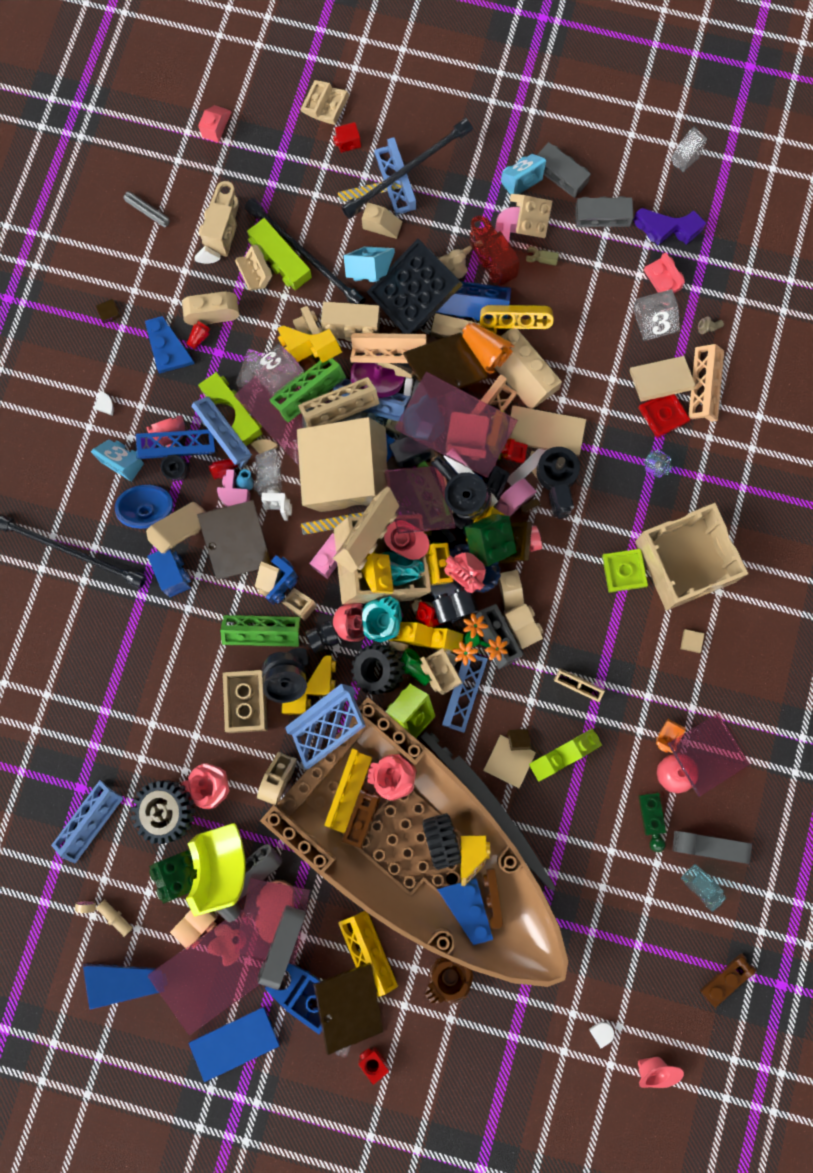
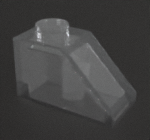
(689, 149)

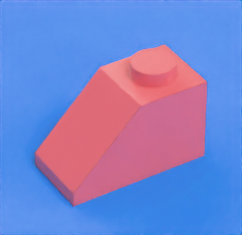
(214, 122)

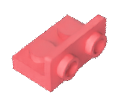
(664, 274)

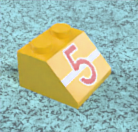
(473, 852)

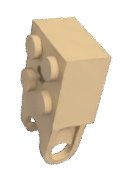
(220, 220)

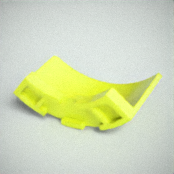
(219, 867)

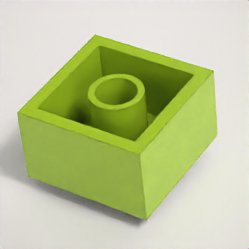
(412, 710)

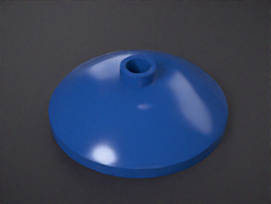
(143, 506)

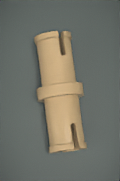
(114, 917)

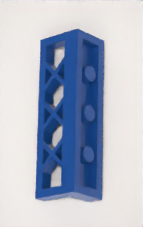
(161, 452)

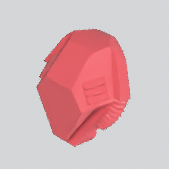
(466, 570)
(392, 777)
(207, 786)

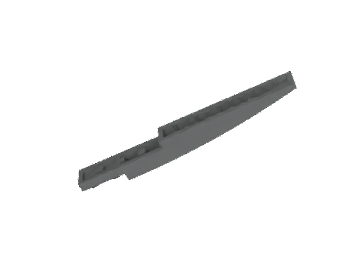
(491, 804)

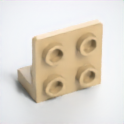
(533, 215)

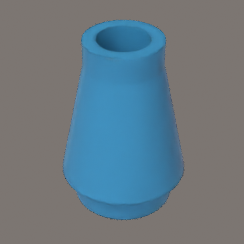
(244, 480)

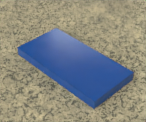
(234, 1044)

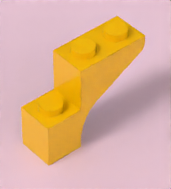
(303, 345)
(378, 573)
(424, 636)
(318, 685)

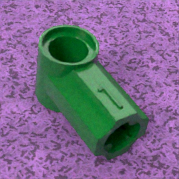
(412, 666)

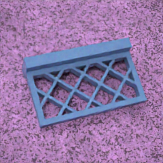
(320, 713)

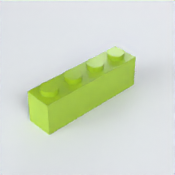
(279, 254)

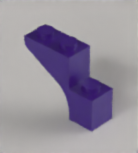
(660, 227)

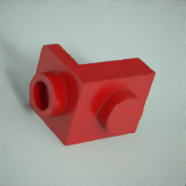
(514, 451)
(427, 615)

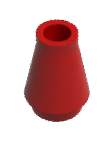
(198, 335)
(219, 468)

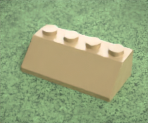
(528, 371)
(367, 531)

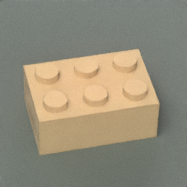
(350, 318)
(244, 702)

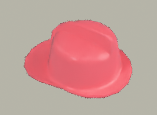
(409, 545)
(658, 1074)

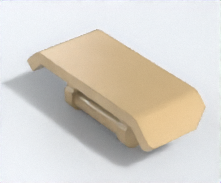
(175, 527)

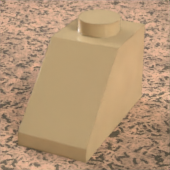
(381, 221)
(267, 578)
(511, 589)

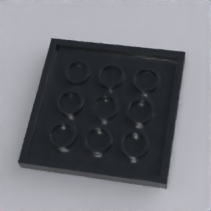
(414, 288)

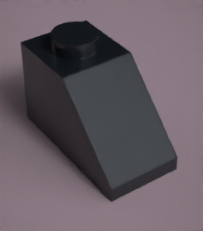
(410, 452)

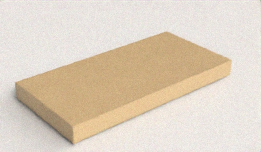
(547, 429)

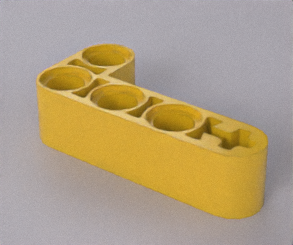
(516, 321)

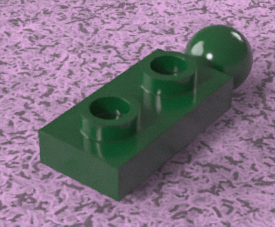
(653, 820)

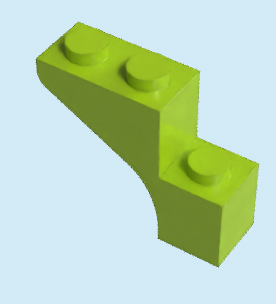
(565, 754)

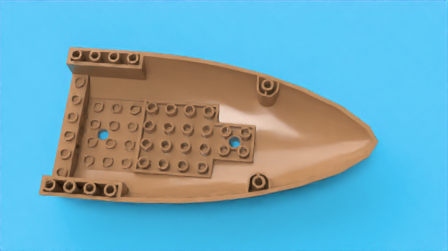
(395, 870)

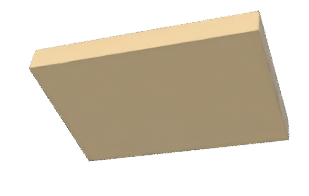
(662, 378)

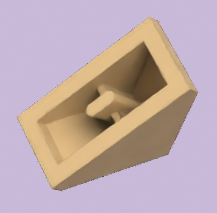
(299, 604)

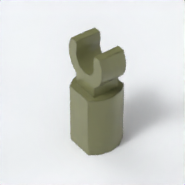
(542, 256)

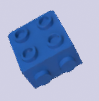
(287, 581)

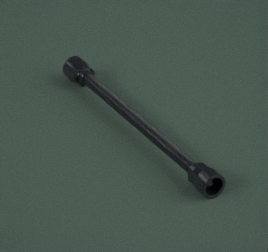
(354, 206)
(255, 209)
(132, 577)

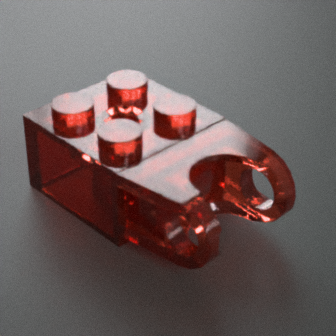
(494, 252)

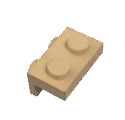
(254, 269)
(306, 323)
(441, 672)

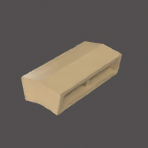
(445, 325)
(580, 681)

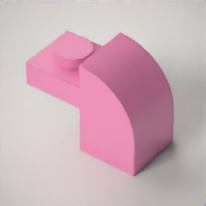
(507, 221)
(229, 494)
(515, 496)

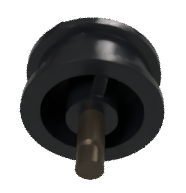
(557, 467)

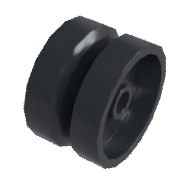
(476, 504)
(283, 677)

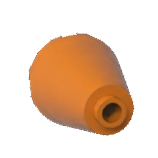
(487, 346)

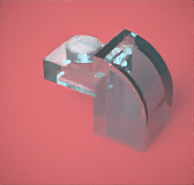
(704, 887)

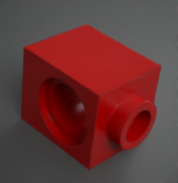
(347, 137)
(376, 1074)

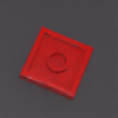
(664, 414)

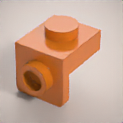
(668, 733)

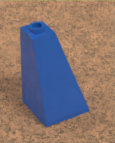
(116, 983)

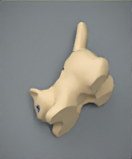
(456, 261)

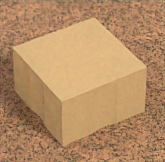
(342, 464)
(690, 557)
(354, 586)

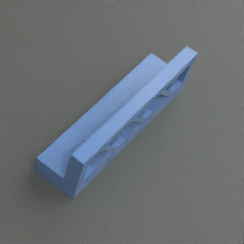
(406, 188)
(388, 407)
(222, 431)
(456, 695)
(88, 824)

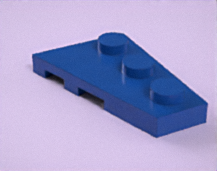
(166, 347)
(468, 910)

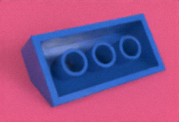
(473, 297)

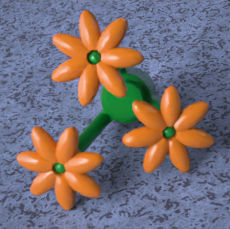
(472, 639)

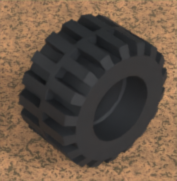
(364, 671)
(441, 841)

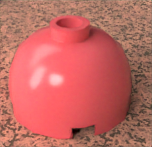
(167, 425)
(348, 622)
(672, 776)

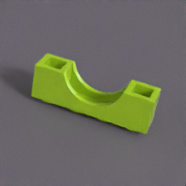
(217, 390)

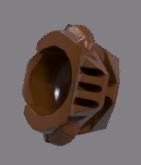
(448, 982)

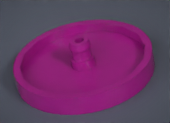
(382, 378)

